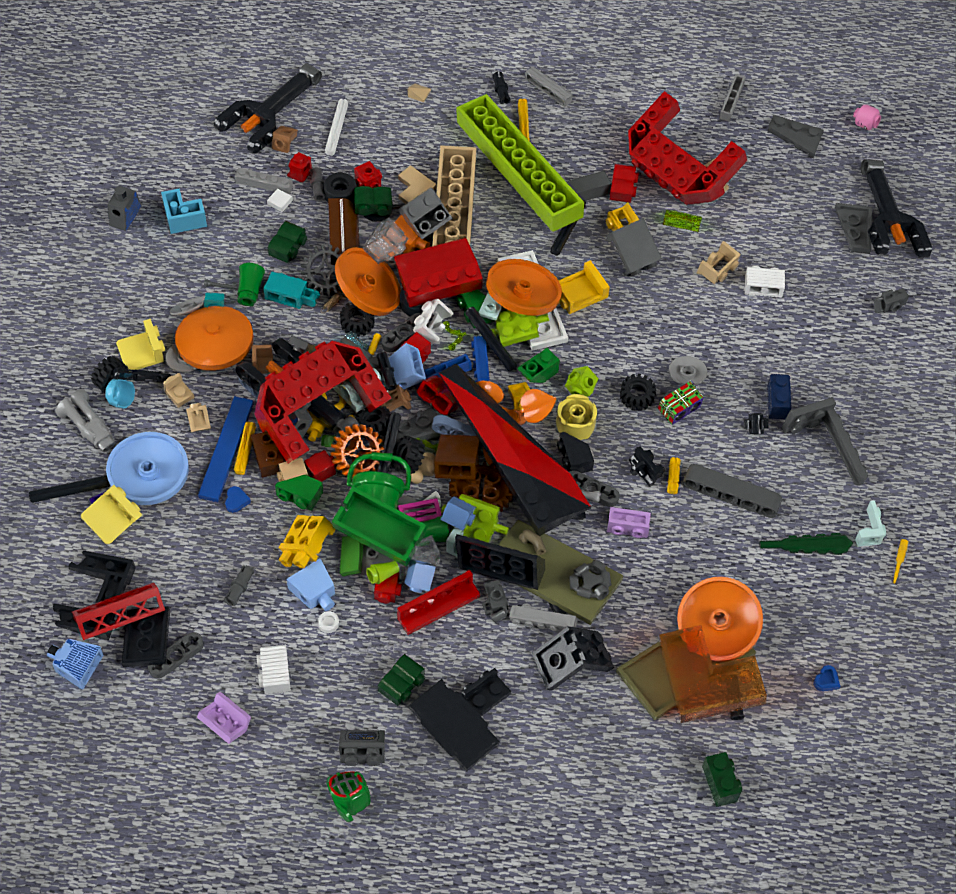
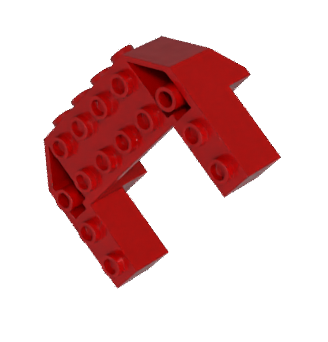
(673, 166)
(306, 381)

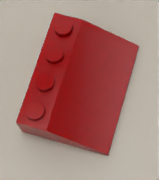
(438, 272)

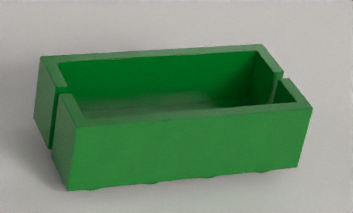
(379, 526)

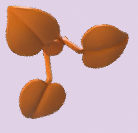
(535, 405)

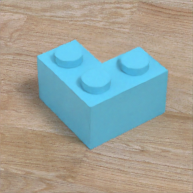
(183, 215)

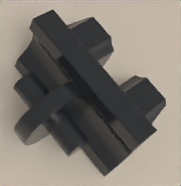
(643, 465)

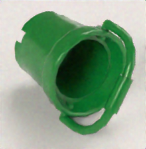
(380, 485)

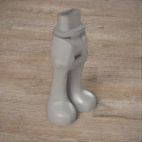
(95, 429)

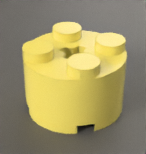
(576, 416)

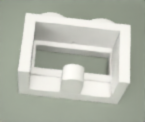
(440, 312)

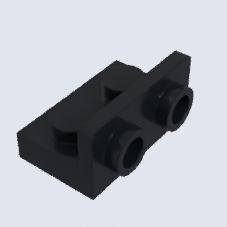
(486, 692)

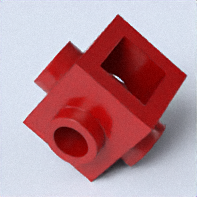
(367, 175)

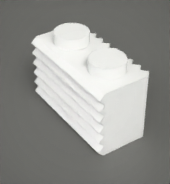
(764, 281)
(274, 669)

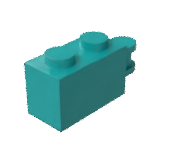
(289, 291)

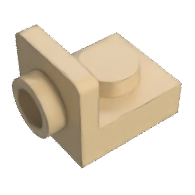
(177, 390)
(198, 417)

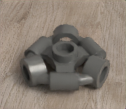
(591, 580)

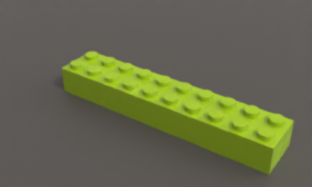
(520, 163)

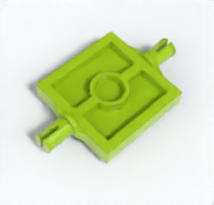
(516, 328)
(485, 520)

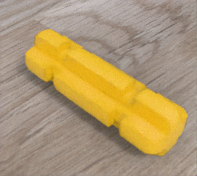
(673, 475)

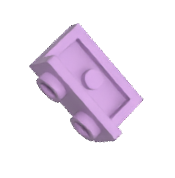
(628, 522)
(225, 718)

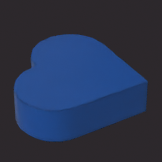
(236, 499)
(827, 679)

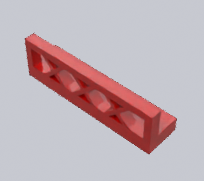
(115, 603)
(437, 603)

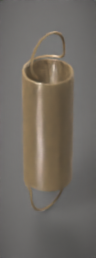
(335, 298)

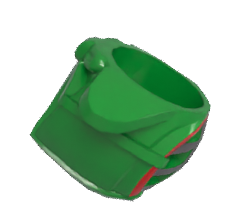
(349, 793)

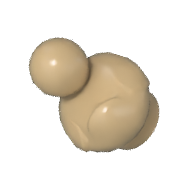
(427, 468)

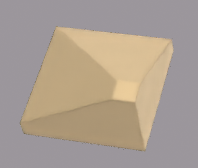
(418, 92)

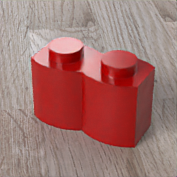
(622, 183)
(435, 391)

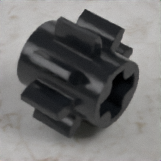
(756, 423)

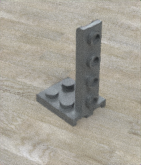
(824, 411)

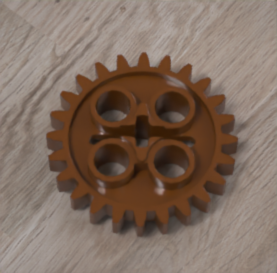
(494, 490)

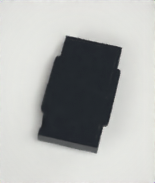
(454, 724)

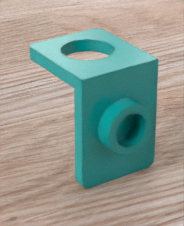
(214, 299)

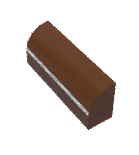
(343, 225)

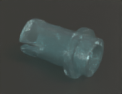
(353, 337)

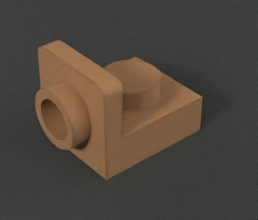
(282, 138)
(399, 398)

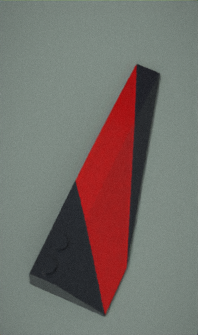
(531, 473)

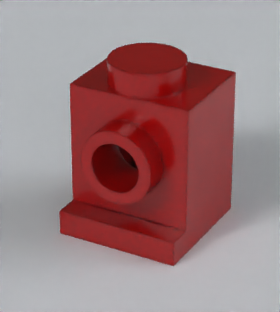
(300, 167)

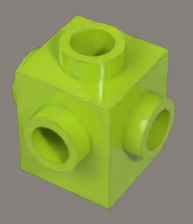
(581, 381)

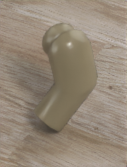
(535, 539)

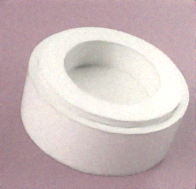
(328, 622)

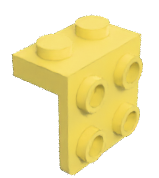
(142, 349)
(111, 514)

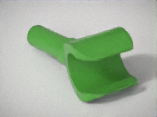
(327, 440)

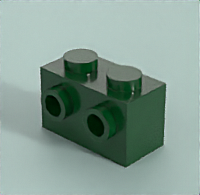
(721, 779)

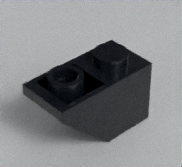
(576, 453)

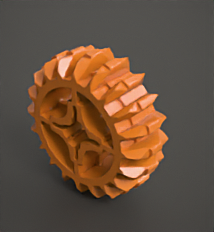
(353, 434)

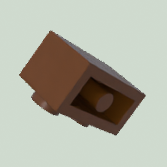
(267, 454)

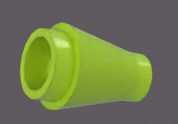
(381, 571)

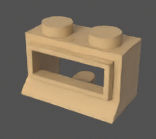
(725, 252)

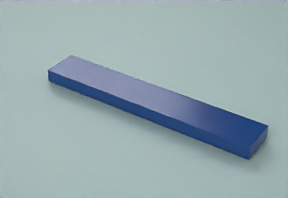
(225, 449)

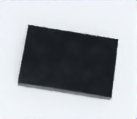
(146, 639)

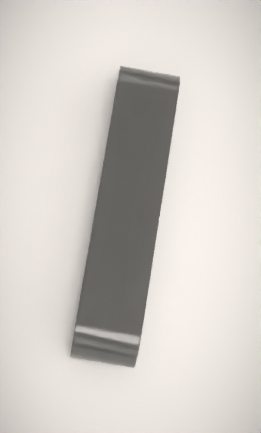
(732, 490)

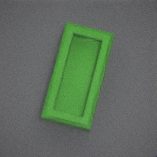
(351, 556)

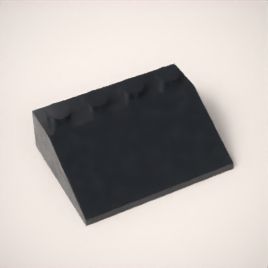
(499, 562)

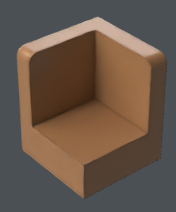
(261, 357)

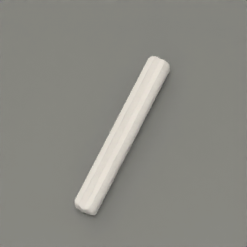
(336, 127)

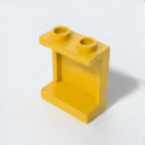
(583, 288)

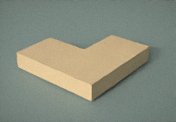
(416, 184)

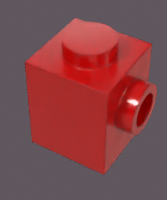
(421, 343)
(320, 466)
(388, 589)

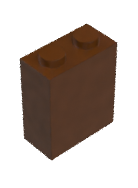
(457, 457)

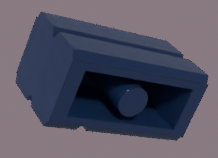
(779, 396)

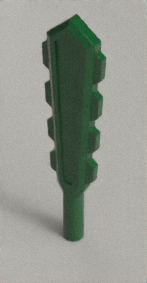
(808, 544)

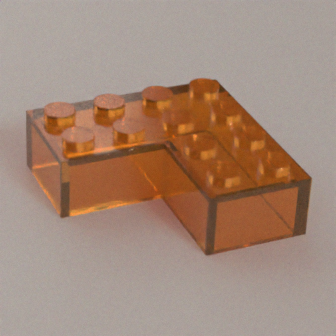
(705, 688)

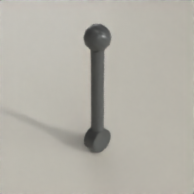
(207, 283)

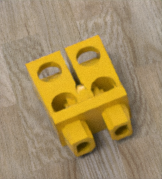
(304, 540)

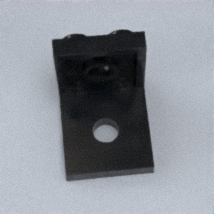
(576, 651)

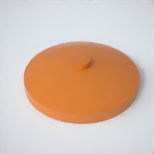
(367, 283)
(523, 287)
(214, 338)
(727, 614)

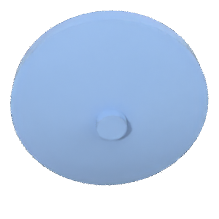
(148, 467)

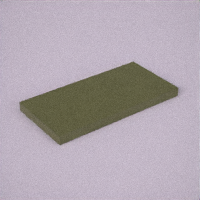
(559, 565)
(649, 680)

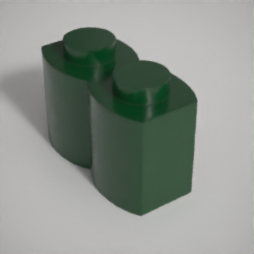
(373, 200)
(287, 242)
(401, 680)

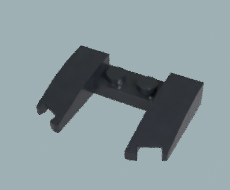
(116, 575)

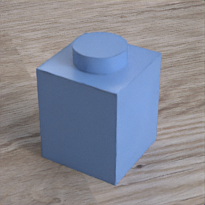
(458, 513)
(419, 575)

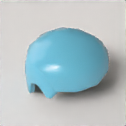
(120, 393)

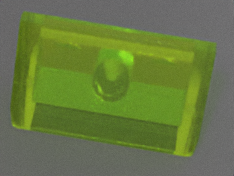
(682, 220)

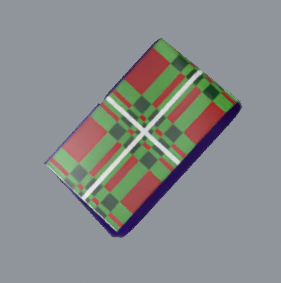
(679, 400)

